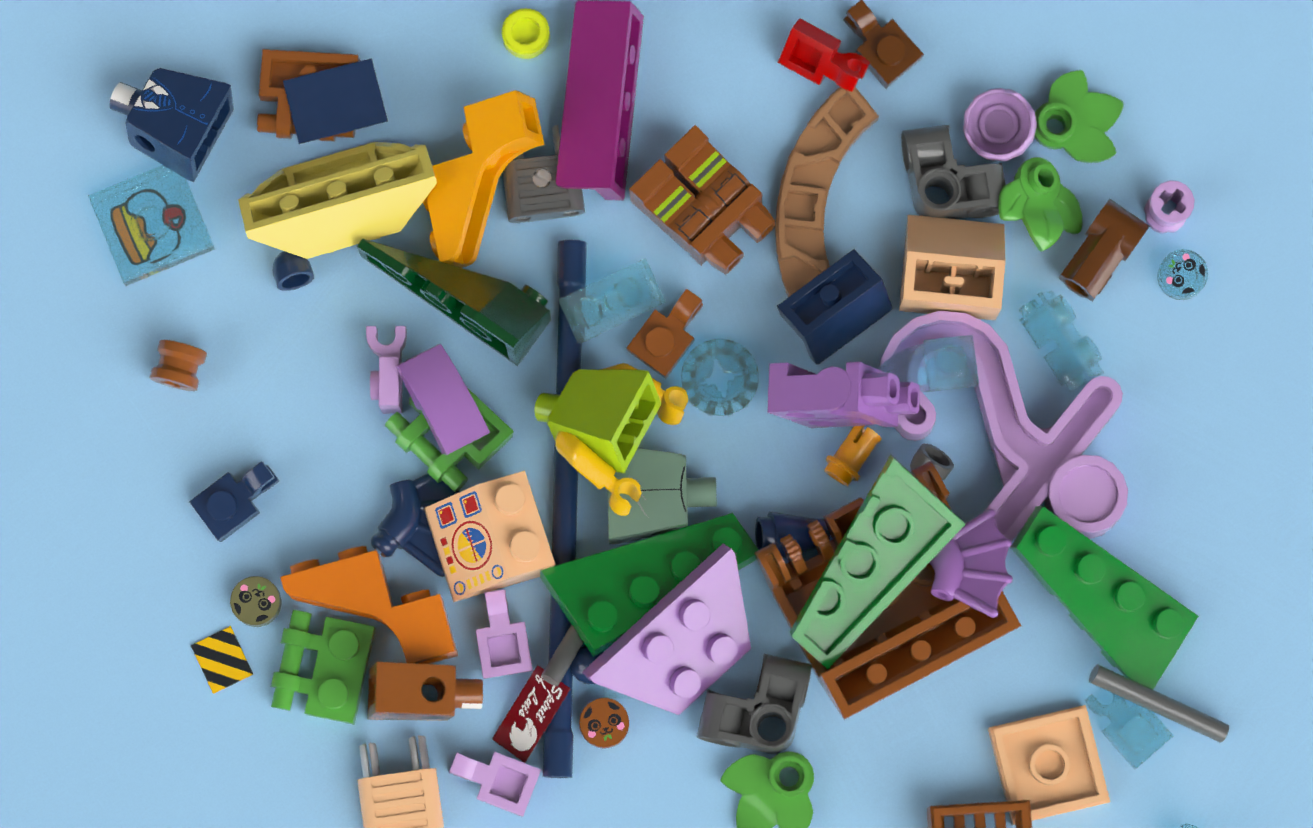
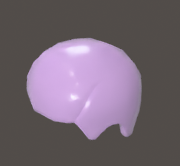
(999, 124)

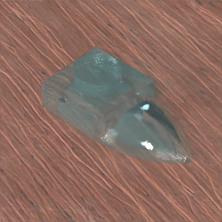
(936, 364)

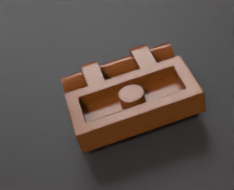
(285, 65)

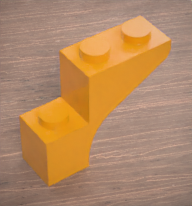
(465, 186)

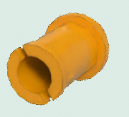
(852, 455)

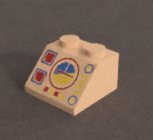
(489, 536)

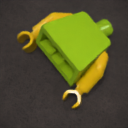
(603, 421)

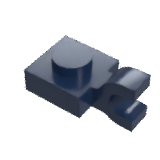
(229, 503)

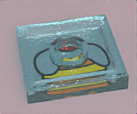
(151, 223)

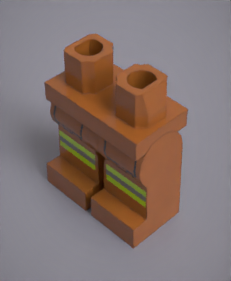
(702, 201)

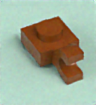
(663, 339)

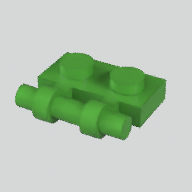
(443, 467)
(338, 668)

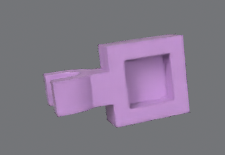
(387, 383)
(502, 645)
(503, 783)

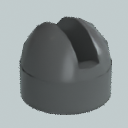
(938, 458)

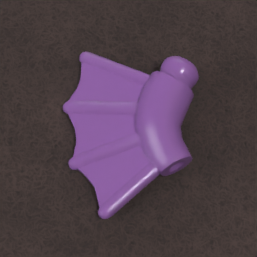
(973, 565)

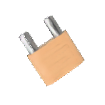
(400, 798)

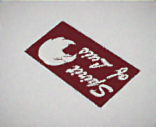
(530, 715)

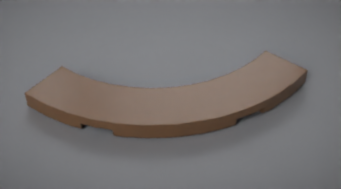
(808, 181)

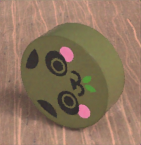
(255, 601)

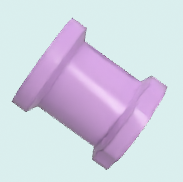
(1166, 191)

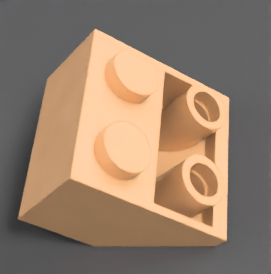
(953, 267)

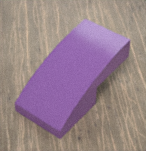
(443, 399)

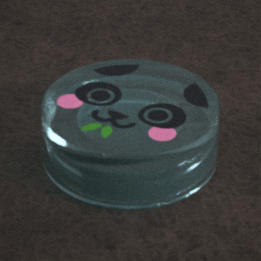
(1182, 274)

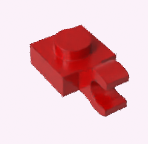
(815, 56)

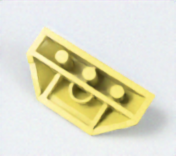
(339, 199)

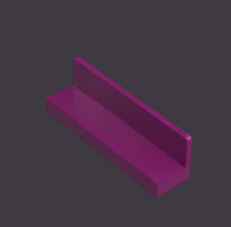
(600, 97)

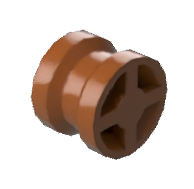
(178, 365)

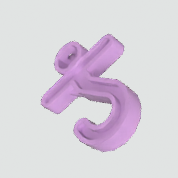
(1031, 460)

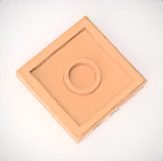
(1050, 763)

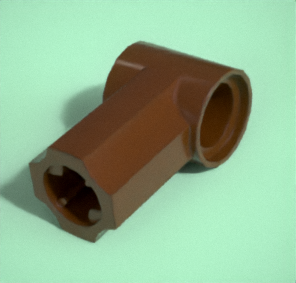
(1108, 242)

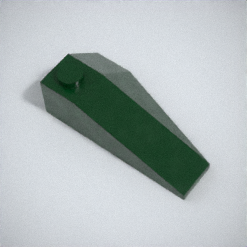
(482, 305)

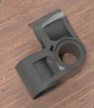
(930, 163)
(778, 694)

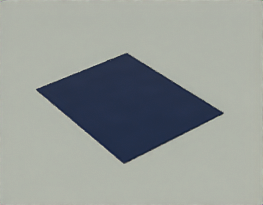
(335, 101)

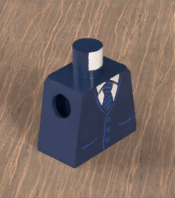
(175, 118)

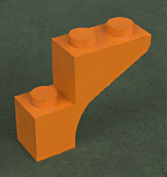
(360, 588)

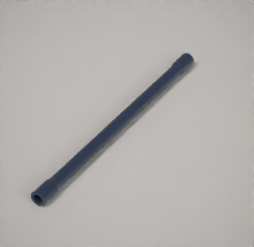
(559, 735)

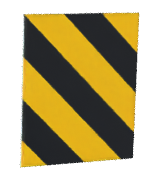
(222, 659)

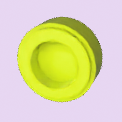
(526, 33)

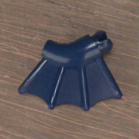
(407, 523)

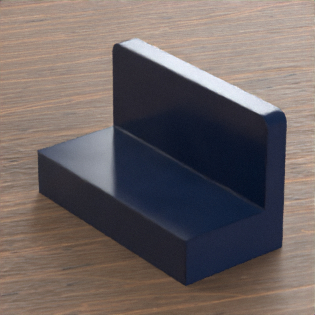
(836, 306)

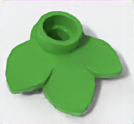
(1084, 119)
(1043, 206)
(764, 798)

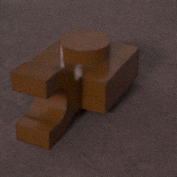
(886, 47)

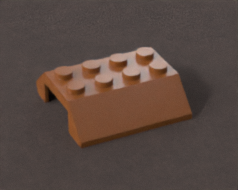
(906, 640)

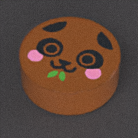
(604, 723)

